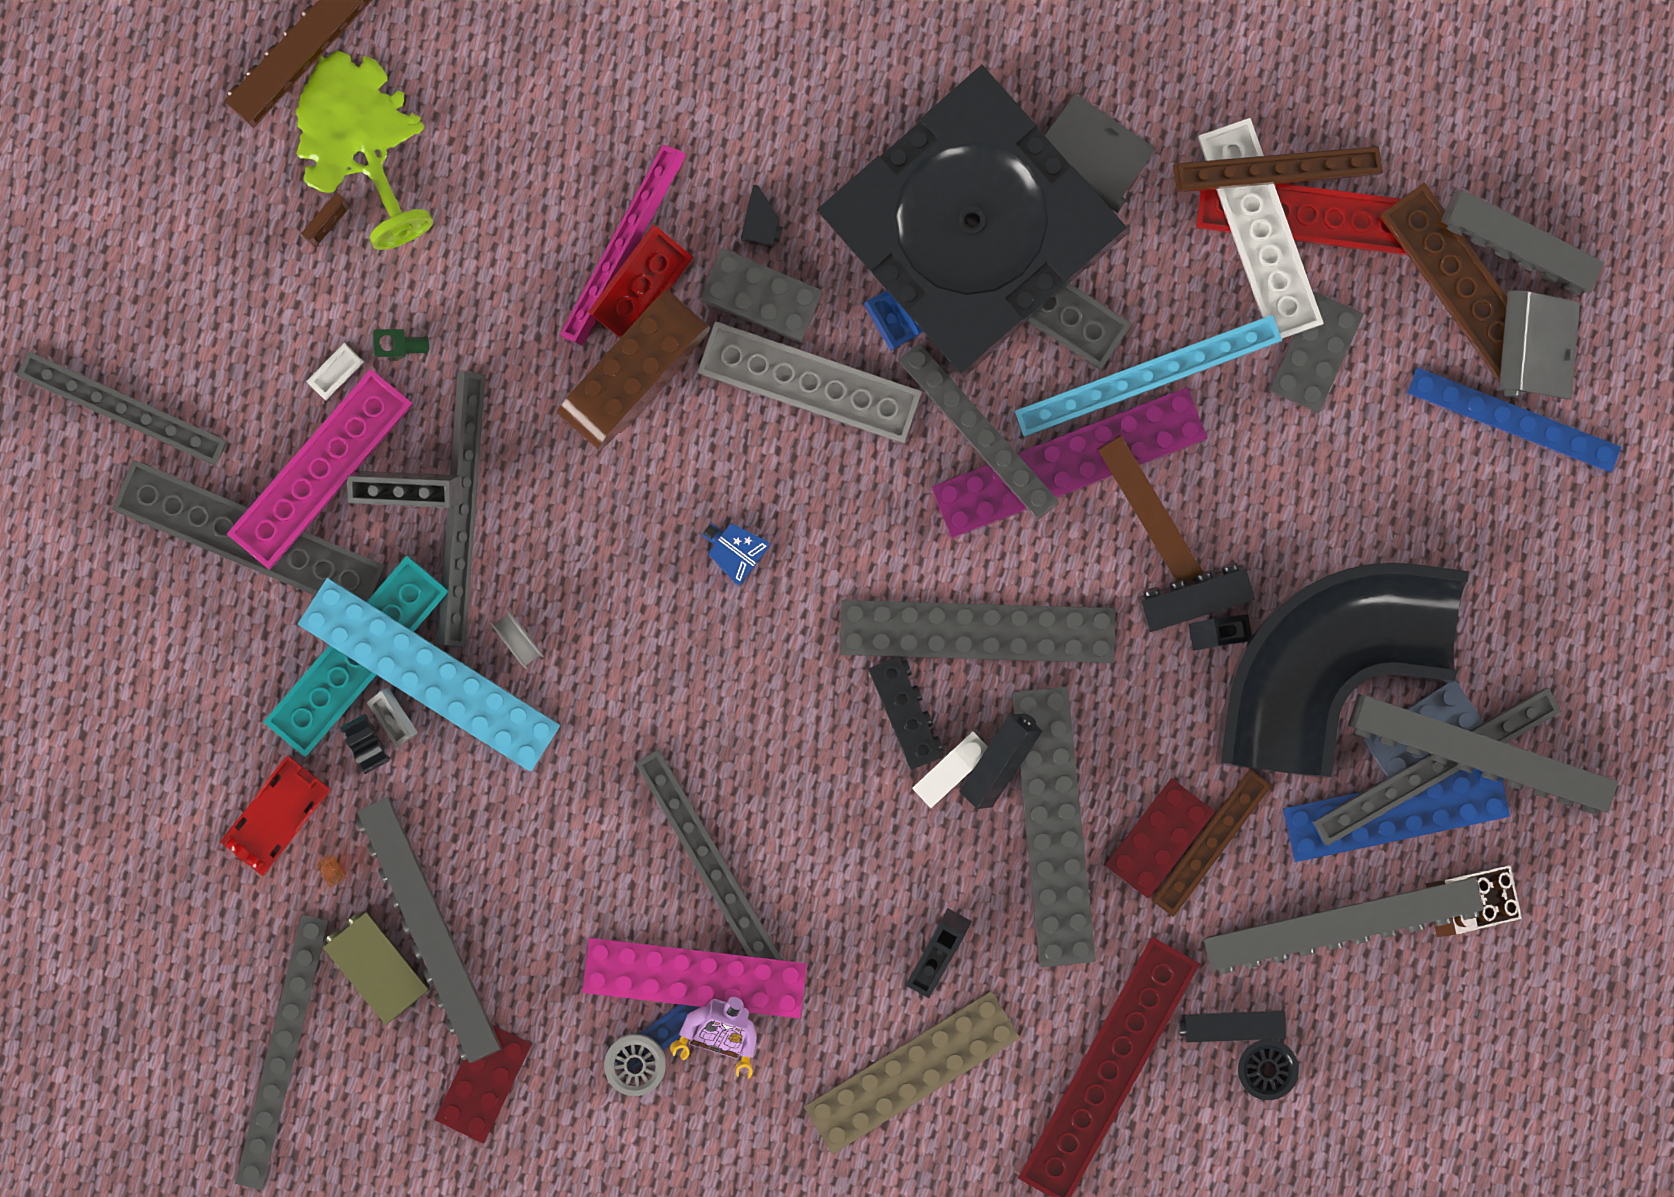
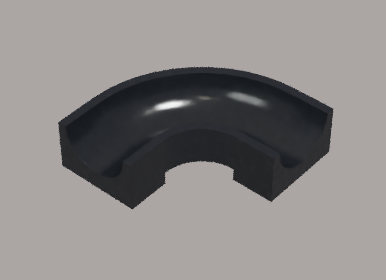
(1321, 647)

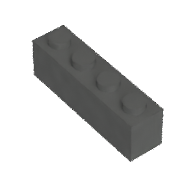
(404, 489)

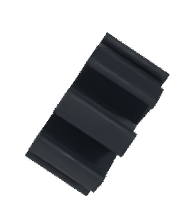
(364, 743)

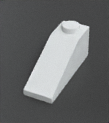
(950, 770)

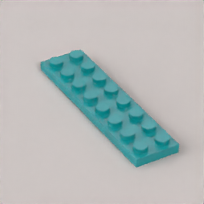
(337, 679)

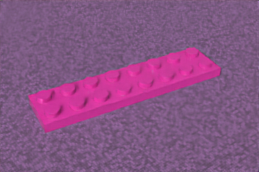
(319, 469)
(694, 977)

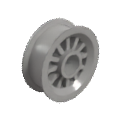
(517, 639)
(615, 1079)

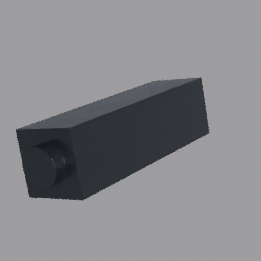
(1001, 760)
(1233, 1026)

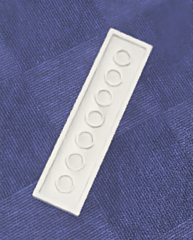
(1263, 236)

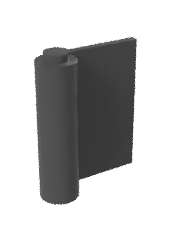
(1099, 149)
(1539, 345)

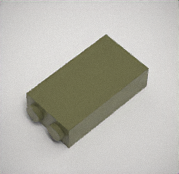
(375, 967)

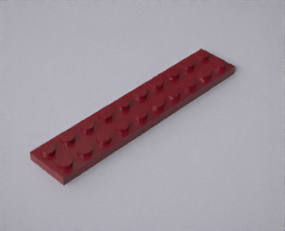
(1109, 1070)

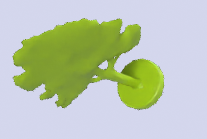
(348, 114)

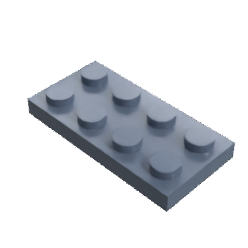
(1446, 705)

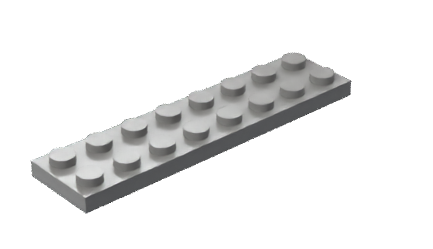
(809, 382)

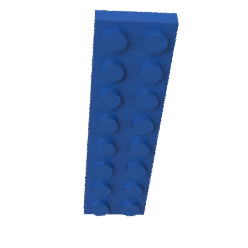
(1447, 805)

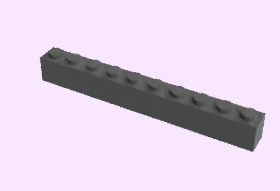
(1482, 753)
(1343, 924)
(429, 931)

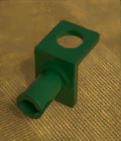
(400, 344)

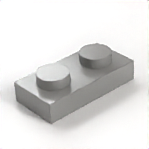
(392, 717)

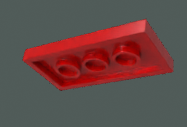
(640, 281)

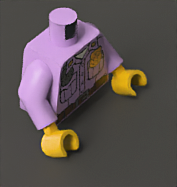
(721, 1029)

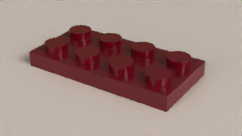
(1159, 838)
(483, 1088)

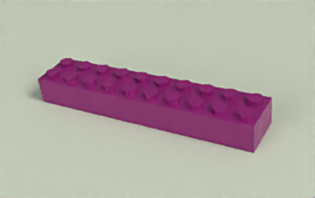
(1071, 461)

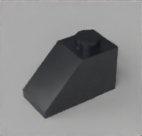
(761, 221)
(1220, 632)

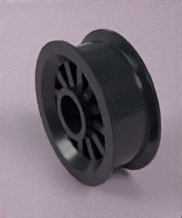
(1291, 1073)

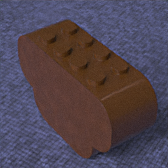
(634, 370)

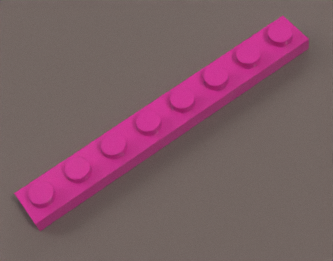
(624, 240)

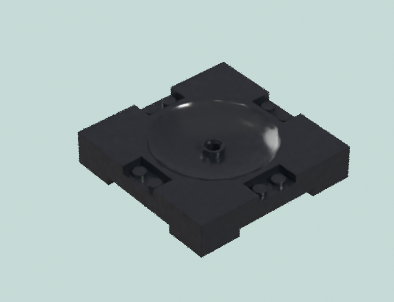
(962, 161)

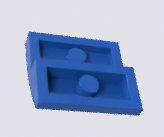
(891, 320)

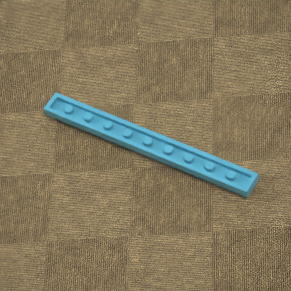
(1148, 376)

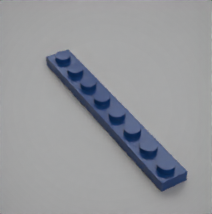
(1514, 420)

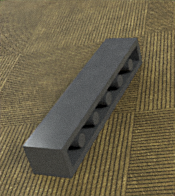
(1522, 242)

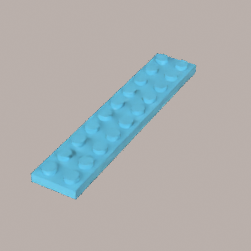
(428, 674)

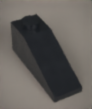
(938, 953)

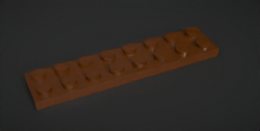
(1451, 272)

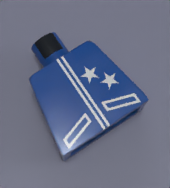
(735, 550)

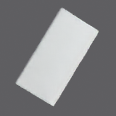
(335, 371)

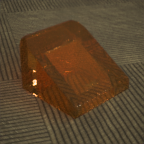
(331, 871)

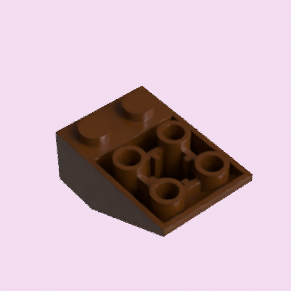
(1498, 899)

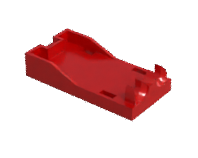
(275, 815)

